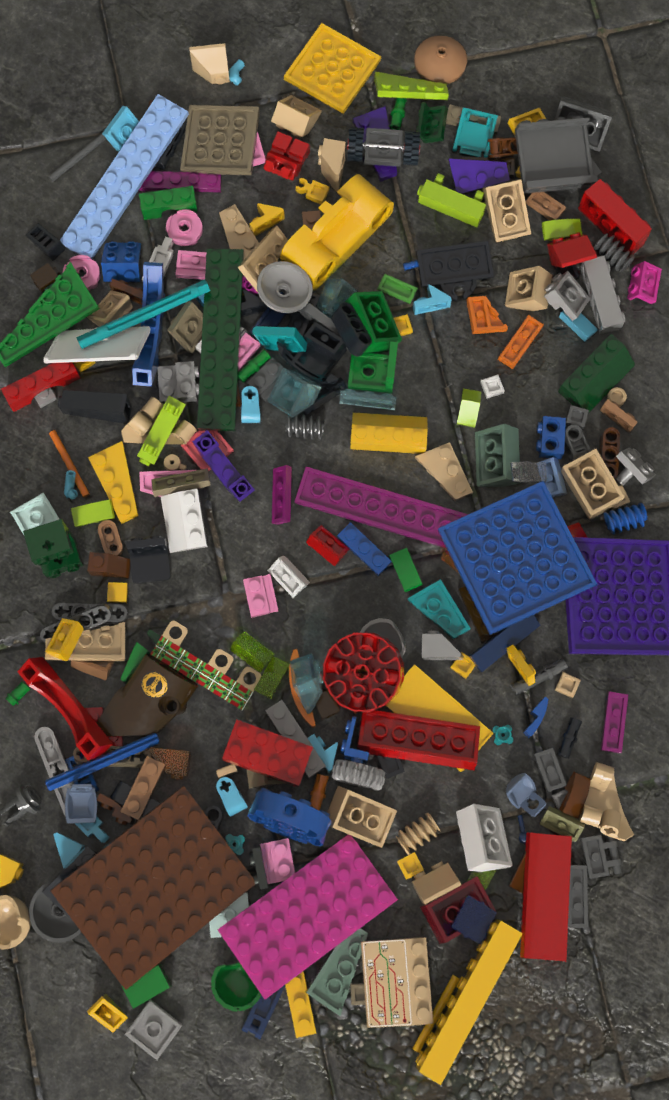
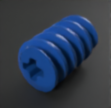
(625, 518)

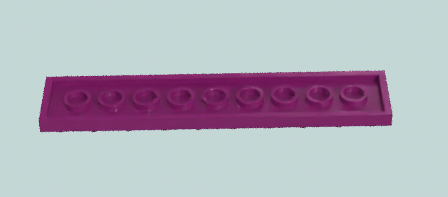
(374, 506)

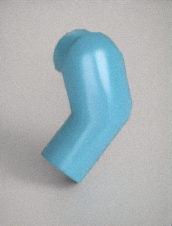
(234, 72)
(69, 491)

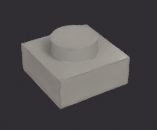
(45, 397)

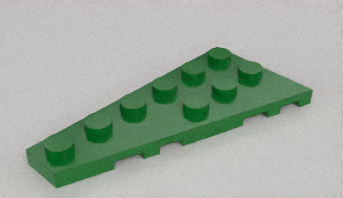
(51, 314)

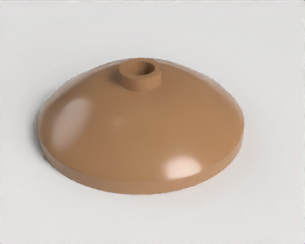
(440, 67)

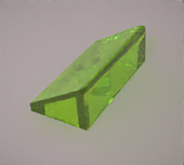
(251, 651)
(272, 677)

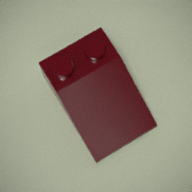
(444, 909)

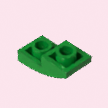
(406, 569)

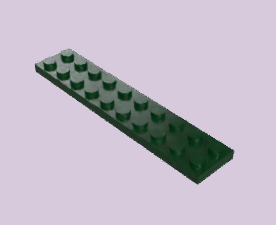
(220, 340)

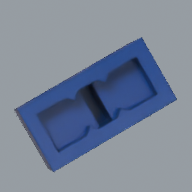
(555, 438)

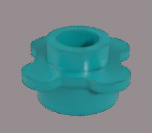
(504, 729)
(239, 843)

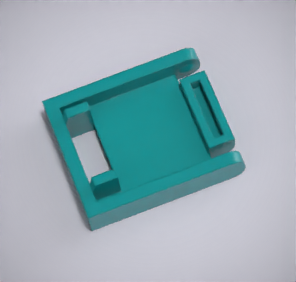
(474, 136)
(286, 335)

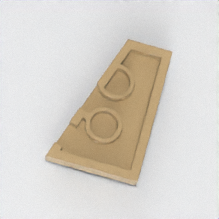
(446, 469)

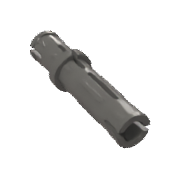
(540, 676)

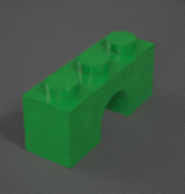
(159, 201)

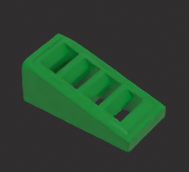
(135, 658)

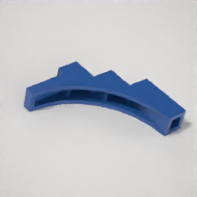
(148, 360)

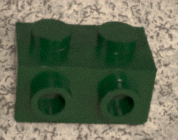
(432, 123)

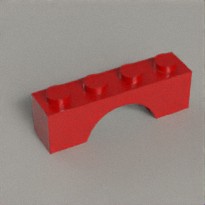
(24, 390)

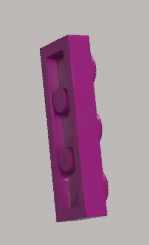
(281, 495)
(614, 722)

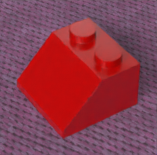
(570, 250)

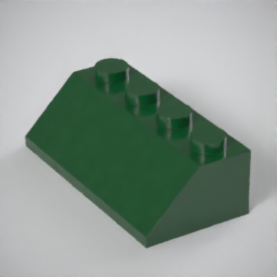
(597, 374)

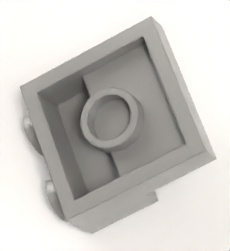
(567, 294)
(178, 382)

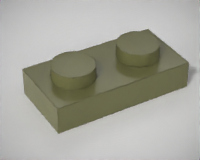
(562, 823)

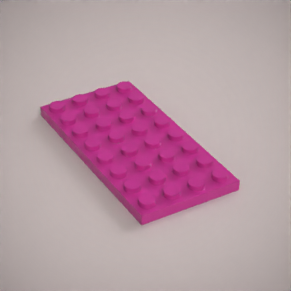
(307, 916)

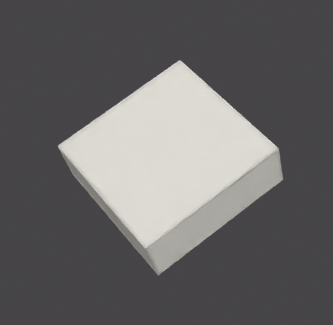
(492, 386)

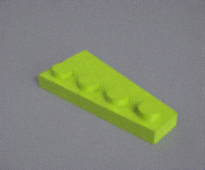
(405, 87)

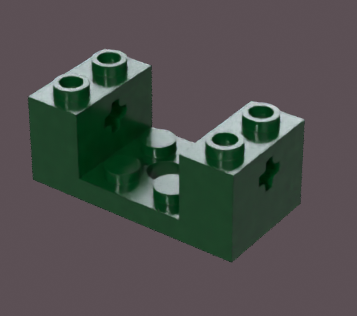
(49, 545)

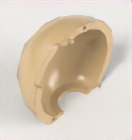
(13, 921)

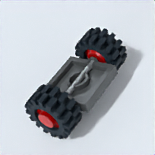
(383, 146)

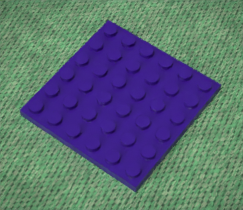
(628, 605)

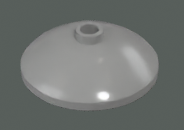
(288, 279)

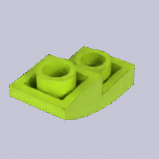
(560, 228)
(92, 513)

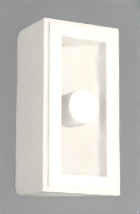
(288, 576)

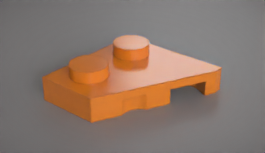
(483, 316)

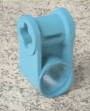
(250, 407)
(233, 799)

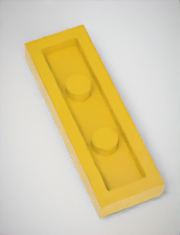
(300, 1006)

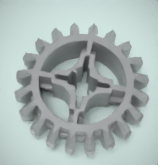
(358, 774)

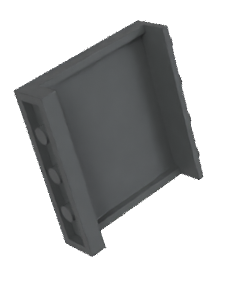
(554, 154)

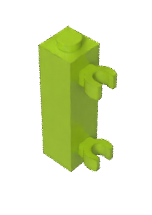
(451, 202)
(161, 431)

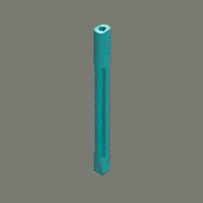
(143, 314)

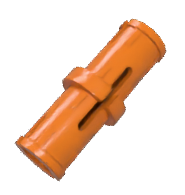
(318, 791)

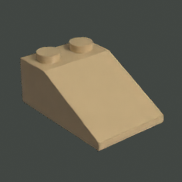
(507, 210)
(360, 816)

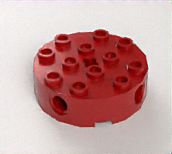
(346, 681)

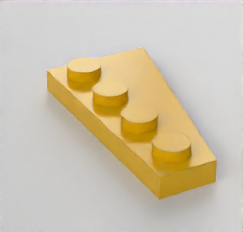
(114, 476)

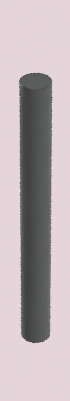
(77, 157)

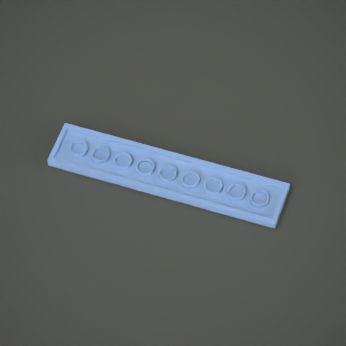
(124, 177)

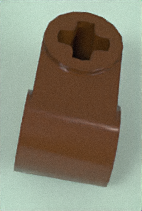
(502, 146)

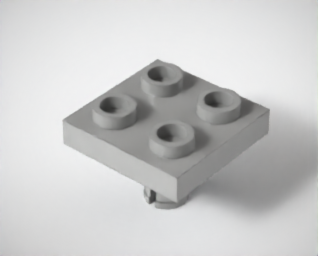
(634, 467)

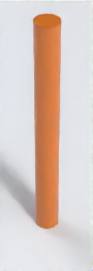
(68, 462)

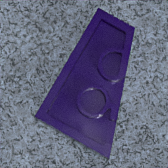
(477, 174)

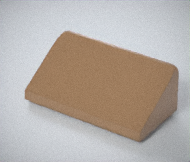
(99, 669)

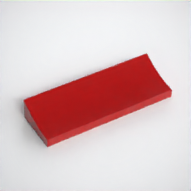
(419, 739)
(546, 897)

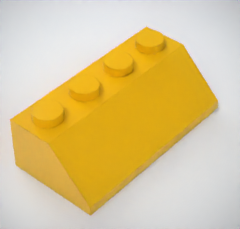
(389, 433)

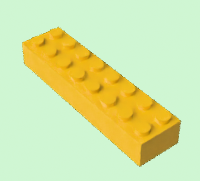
(468, 1001)

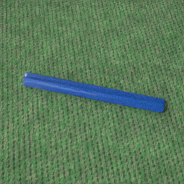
(102, 761)

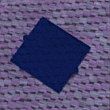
(474, 919)

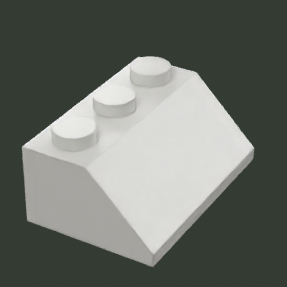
(184, 521)
(483, 838)

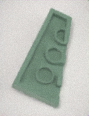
(335, 976)

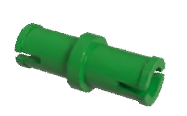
(398, 113)
(253, 365)

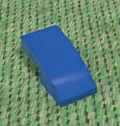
(538, 712)

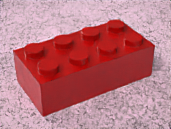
(614, 217)
(267, 753)

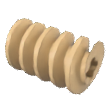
(418, 833)

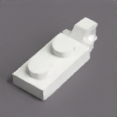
(163, 254)

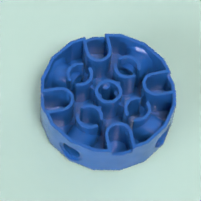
(290, 817)

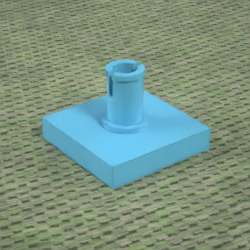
(120, 128)

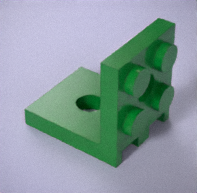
(383, 369)

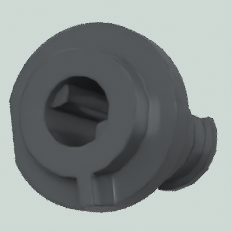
(26, 801)

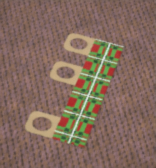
(205, 674)

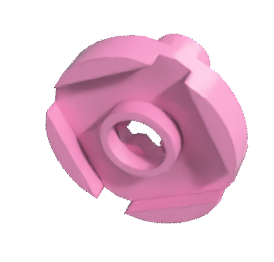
(187, 237)
(89, 267)

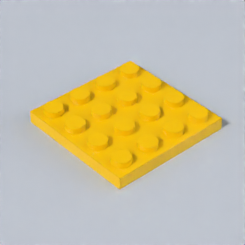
(332, 68)

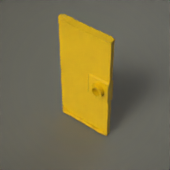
(426, 699)

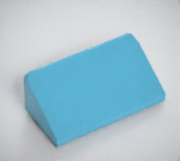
(580, 326)

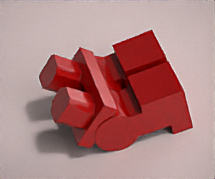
(286, 156)

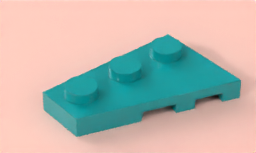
(441, 609)

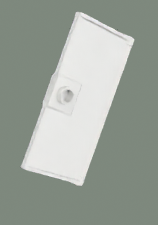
(120, 346)

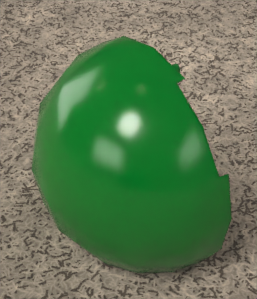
(234, 987)

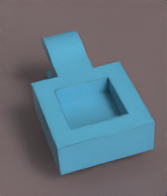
(94, 828)

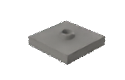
(153, 1029)

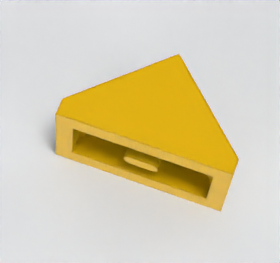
(107, 1013)

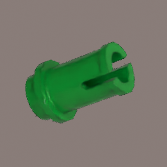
(17, 693)

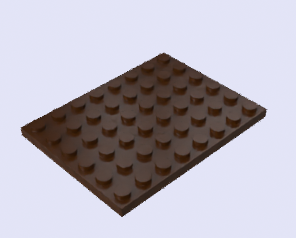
(153, 887)

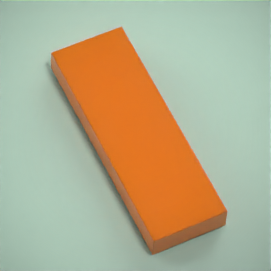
(520, 342)

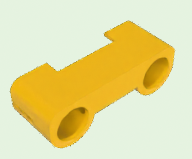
(338, 231)

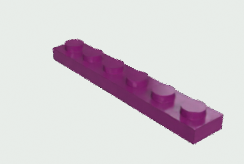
(169, 180)

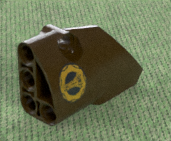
(147, 700)

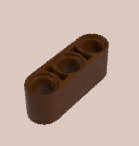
(612, 448)

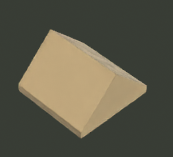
(111, 308)

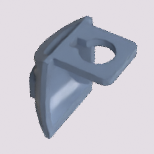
(522, 789)
(80, 804)

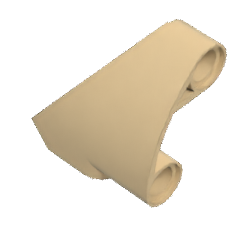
(141, 423)
(603, 805)

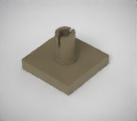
(187, 326)

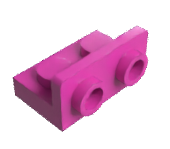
(644, 282)

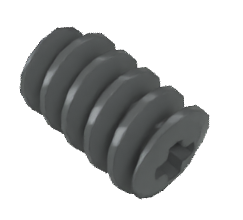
(613, 253)
(305, 426)

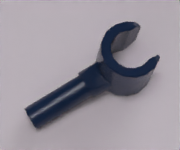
(522, 835)

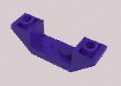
(222, 467)

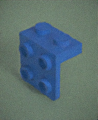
(121, 262)
(350, 753)

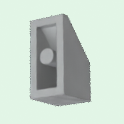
(437, 647)

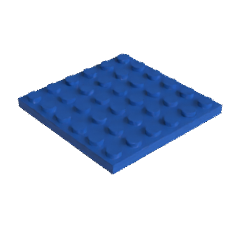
(517, 557)

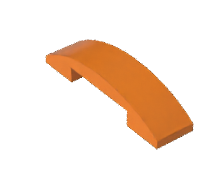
(309, 718)

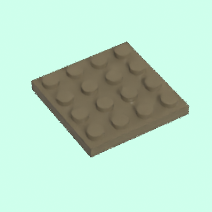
(220, 139)

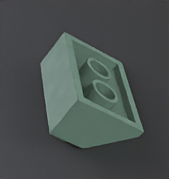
(494, 453)

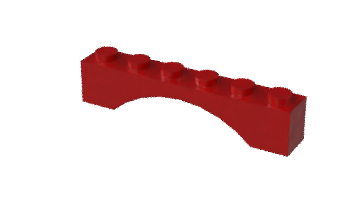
(87, 733)

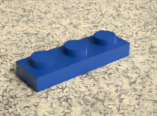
(364, 549)

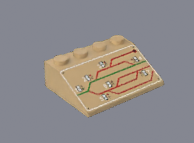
(396, 982)

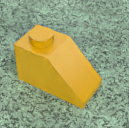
(9, 871)

